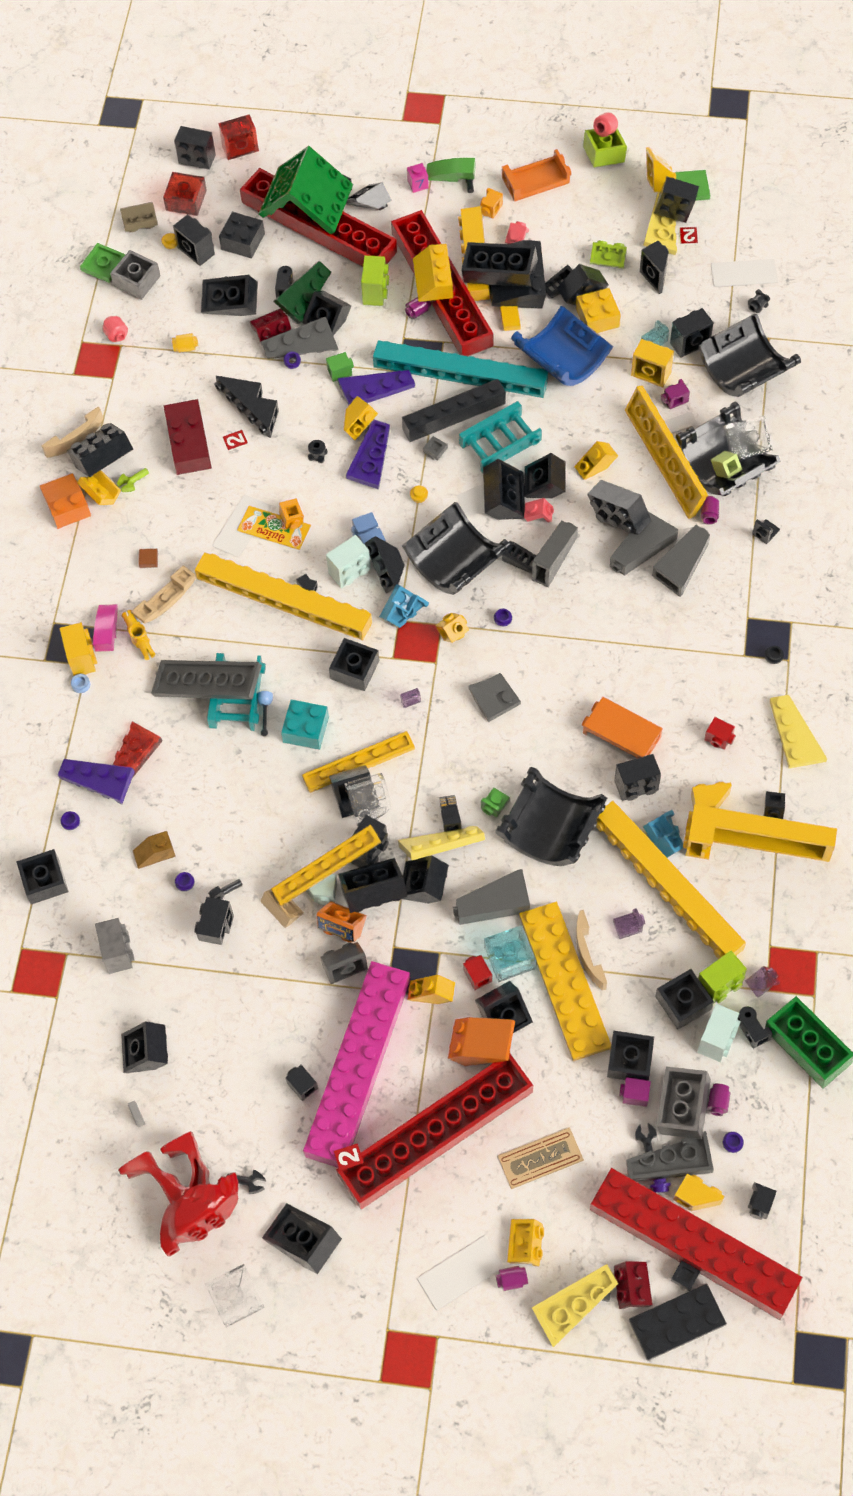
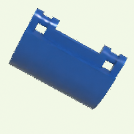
(566, 348)

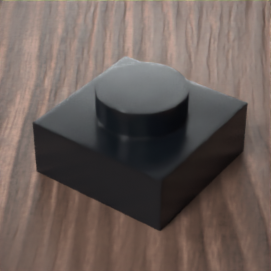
(685, 1275)

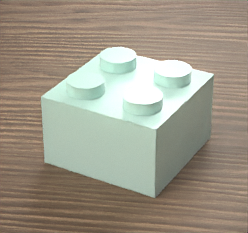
(348, 561)
(718, 1033)

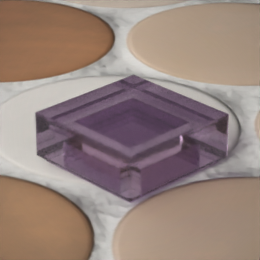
(410, 698)

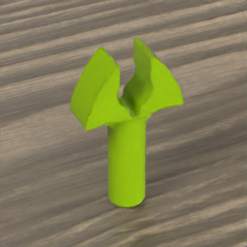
(131, 480)

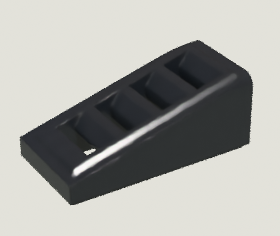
(562, 274)
(512, 560)

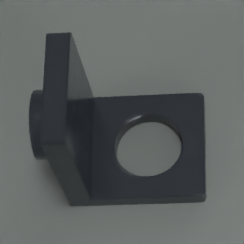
(763, 530)

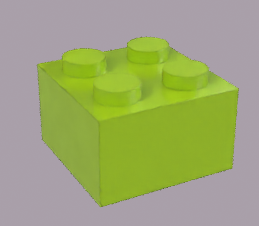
(604, 150)
(374, 280)
(723, 976)

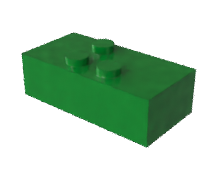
(809, 1042)

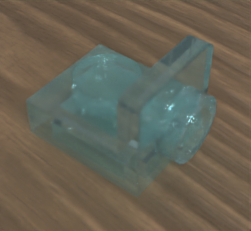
(658, 335)

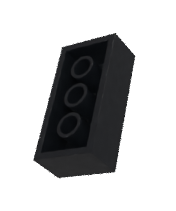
(499, 264)

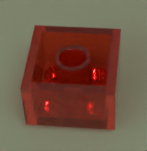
(238, 137)
(184, 193)

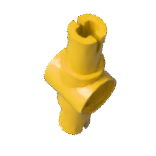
(141, 641)

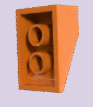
(65, 500)
(481, 1040)

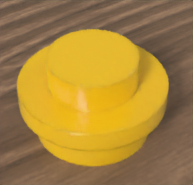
(169, 241)
(419, 494)

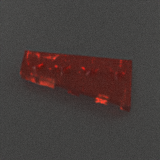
(137, 747)

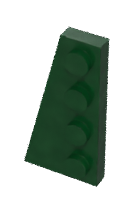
(297, 297)

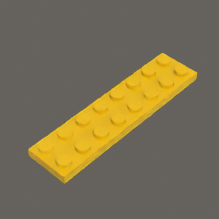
(666, 452)
(565, 981)

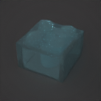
(510, 953)

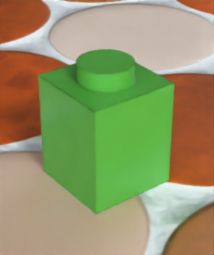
(339, 366)

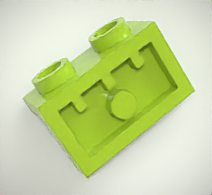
(608, 254)

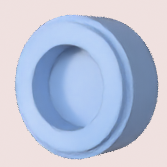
(80, 683)

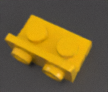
(100, 488)
(525, 1242)

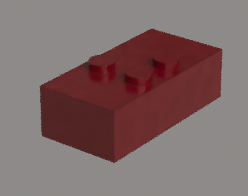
(187, 437)

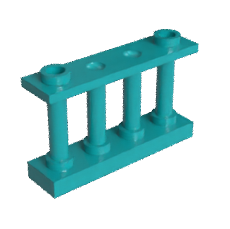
(498, 421)
(216, 716)

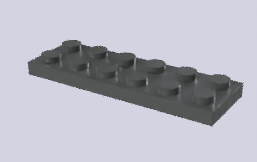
(206, 679)

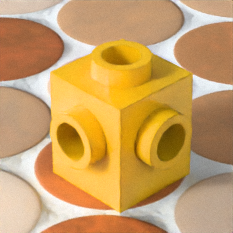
(452, 627)

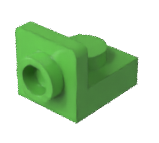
(494, 802)

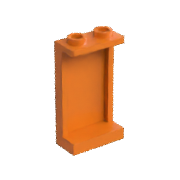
(536, 176)
(622, 728)

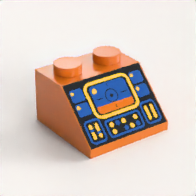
(338, 921)

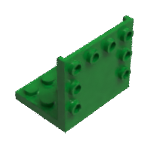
(311, 186)

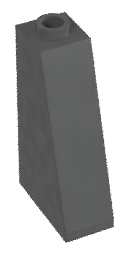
(641, 547)
(553, 553)
(681, 560)
(495, 900)

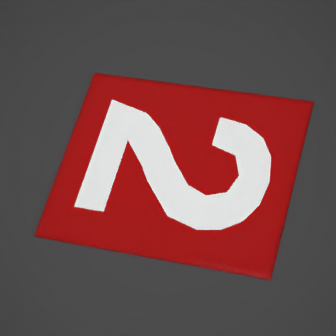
(688, 235)
(235, 439)
(348, 1157)

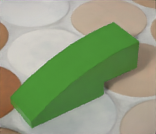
(451, 169)

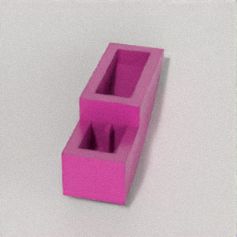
(105, 628)

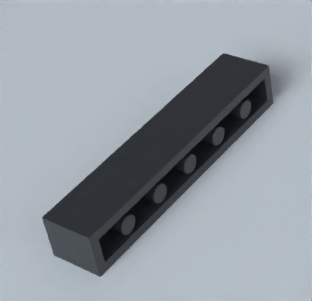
(453, 410)

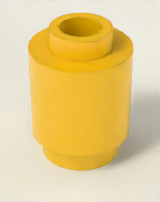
(185, 342)

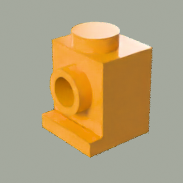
(491, 203)
(291, 513)

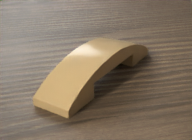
(57, 447)
(166, 597)
(594, 972)

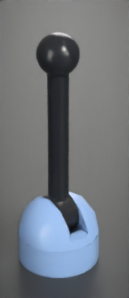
(265, 699)

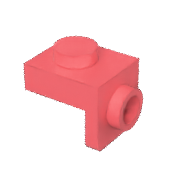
(516, 232)
(538, 509)

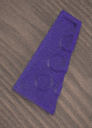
(375, 386)
(370, 457)
(104, 779)

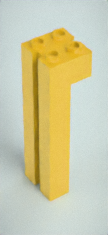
(755, 832)

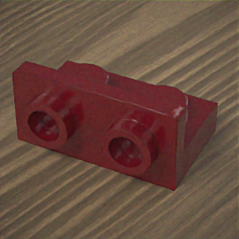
(271, 325)

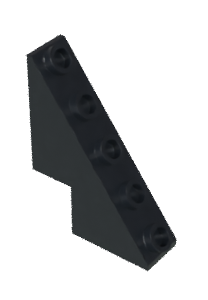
(249, 400)

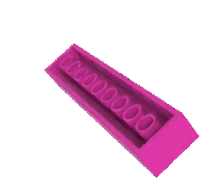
(357, 1063)

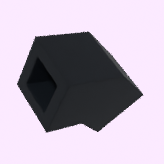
(307, 583)

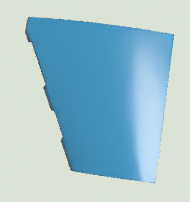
(402, 606)
(664, 834)

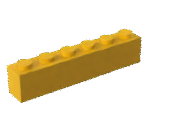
(473, 231)

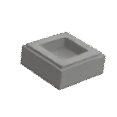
(136, 1114)

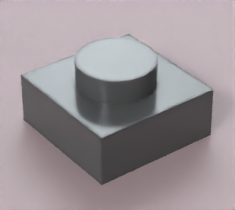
(435, 448)

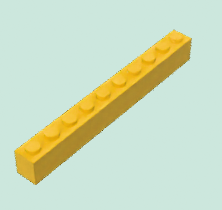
(284, 596)
(669, 882)

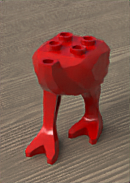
(191, 1209)

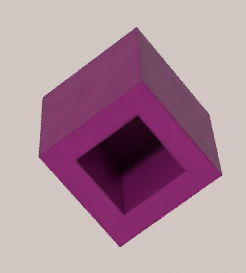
(635, 1092)

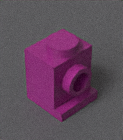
(675, 395)

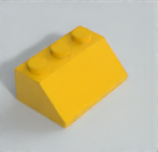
(433, 273)

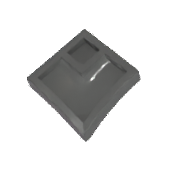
(494, 696)

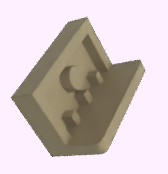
(139, 217)

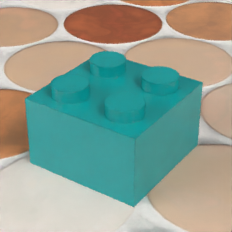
(305, 724)

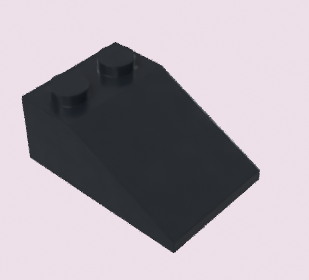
(229, 296)
(302, 1238)

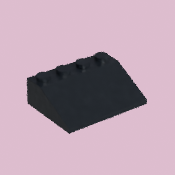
(523, 296)

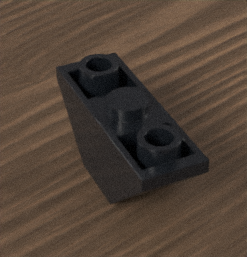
(386, 562)

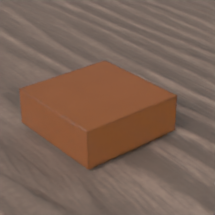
(148, 558)

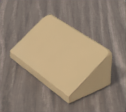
(284, 914)

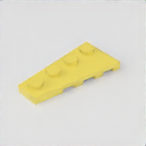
(661, 229)
(439, 842)
(569, 1306)

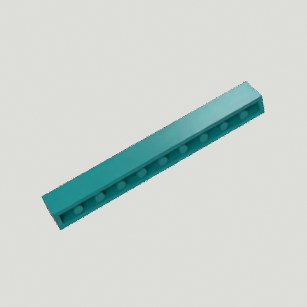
(459, 368)

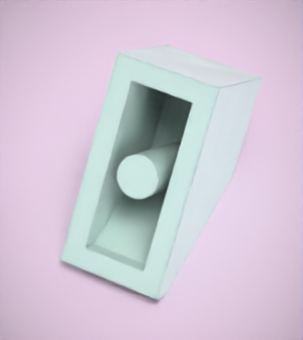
(324, 891)

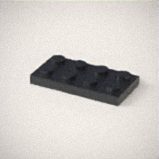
(677, 1322)

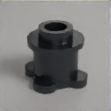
(758, 301)
(317, 451)

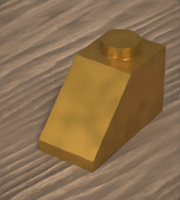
(154, 850)

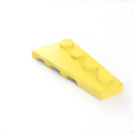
(796, 737)

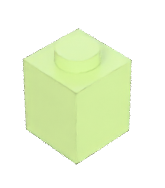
(726, 464)

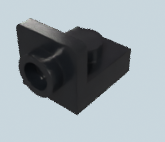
(774, 805)

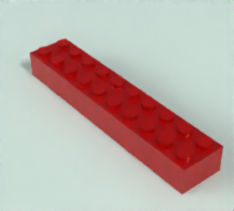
(351, 238)
(458, 314)
(436, 1130)
(696, 1243)

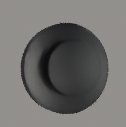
(774, 655)

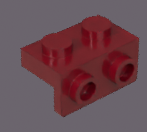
(633, 1284)

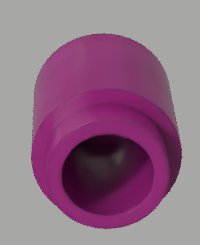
(415, 308)
(710, 510)
(719, 1099)
(511, 1278)

